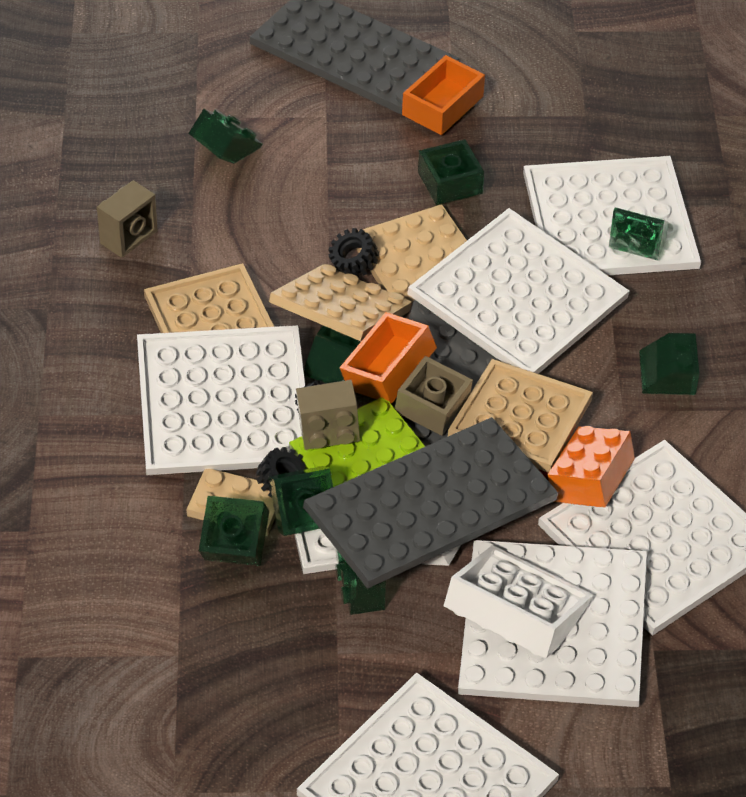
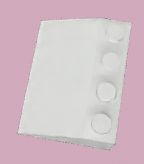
(517, 600)

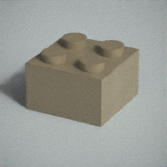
(127, 218)
(433, 395)
(328, 414)

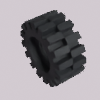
(351, 241)
(278, 459)

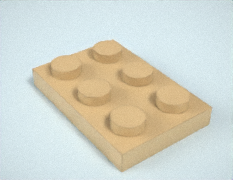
(230, 486)

